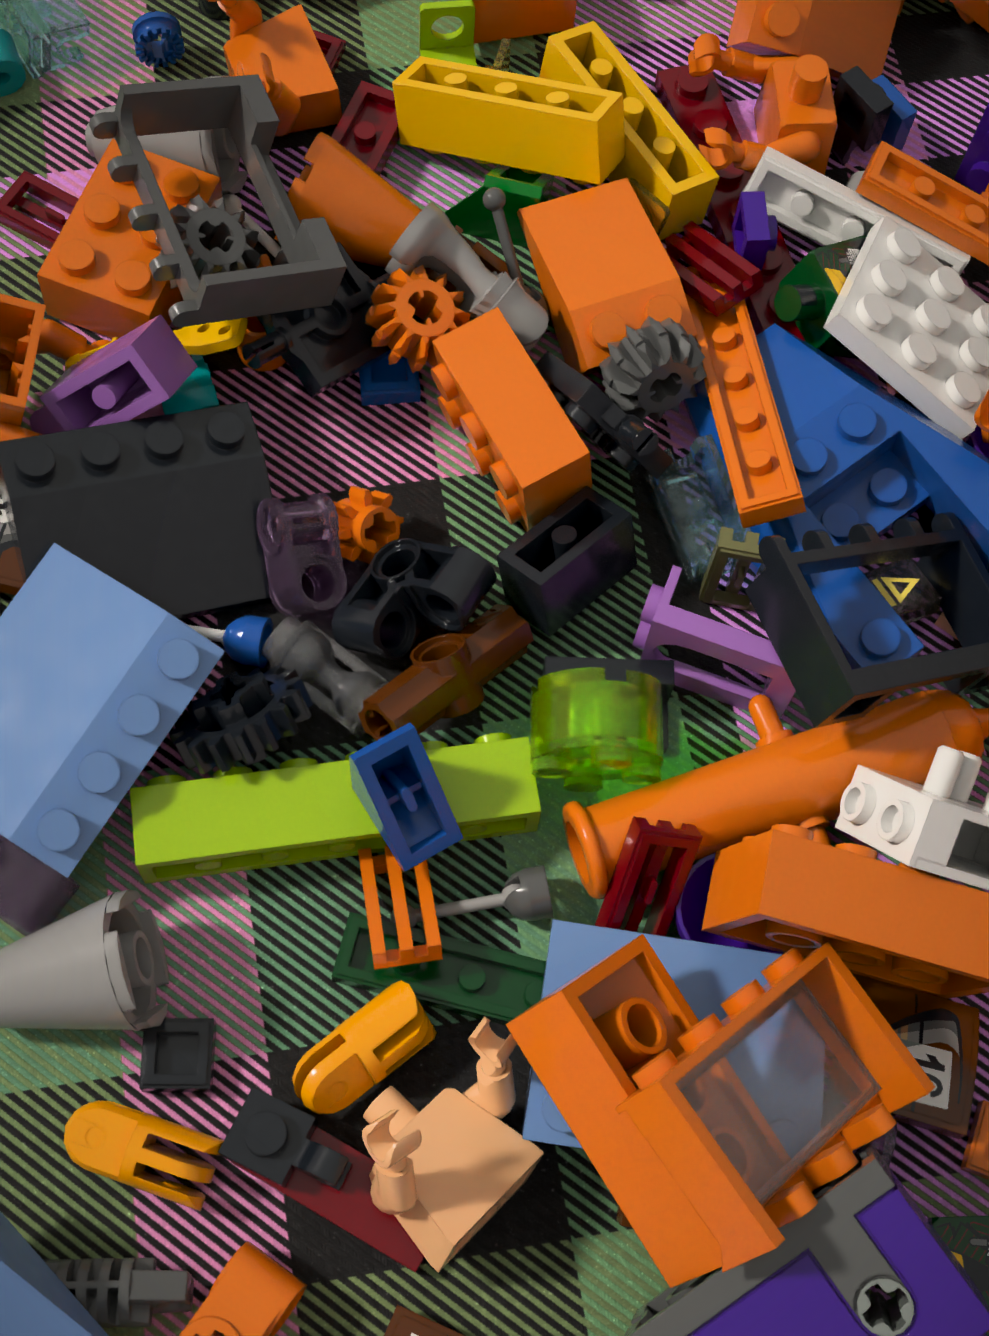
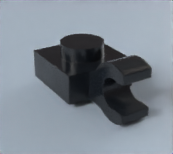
(860, 112)
(276, 1140)

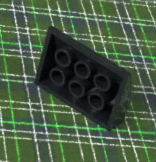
(148, 503)

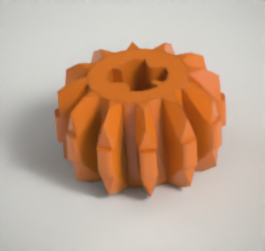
(410, 296)

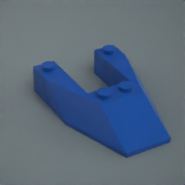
(859, 463)

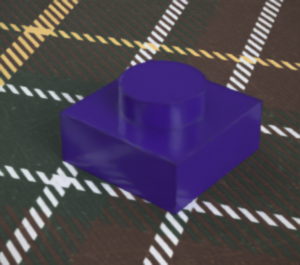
(753, 228)

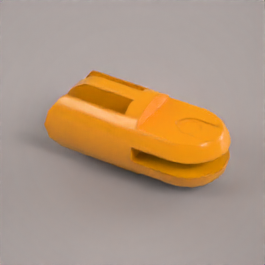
(363, 1050)
(122, 1142)

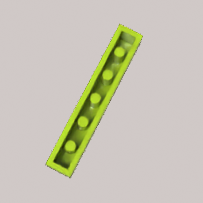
(312, 811)

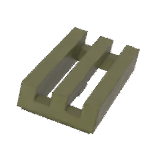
(744, 553)

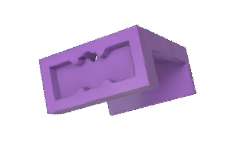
(675, 626)

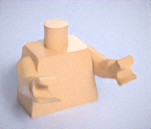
(453, 1159)

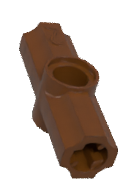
(448, 673)

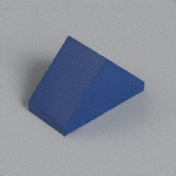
(404, 797)

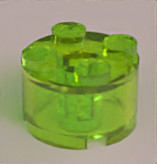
(596, 728)

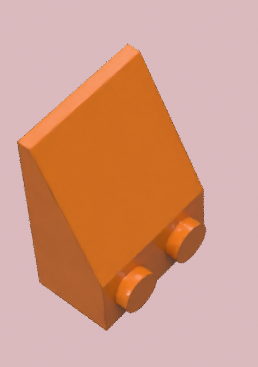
(836, 30)
(601, 270)

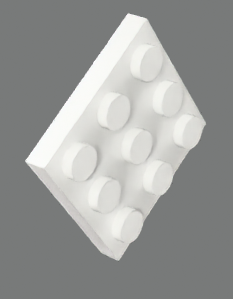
(916, 326)

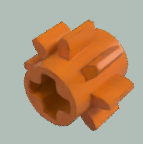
(366, 523)

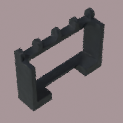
(809, 648)

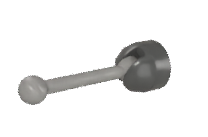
(524, 896)

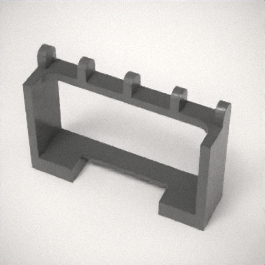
(247, 112)

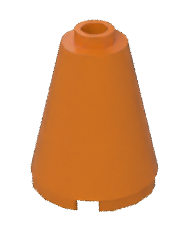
(353, 199)

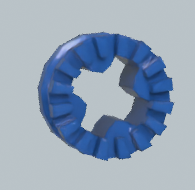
(148, 28)

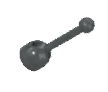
(494, 200)

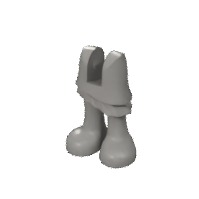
(439, 246)

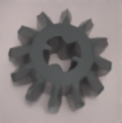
(217, 231)
(653, 369)

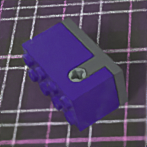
(822, 1273)

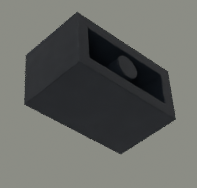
(568, 560)

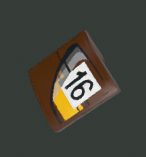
(945, 1045)

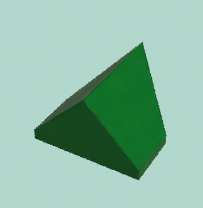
(520, 192)

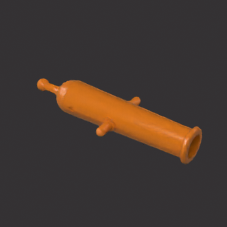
(779, 781)

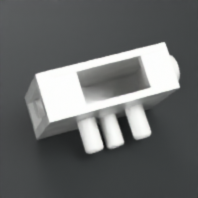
(924, 824)

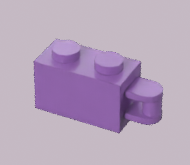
(116, 381)

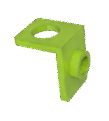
(452, 46)

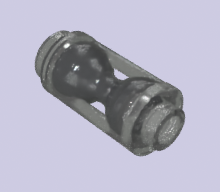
(313, 657)

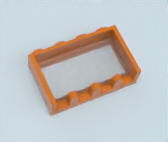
(774, 1098)

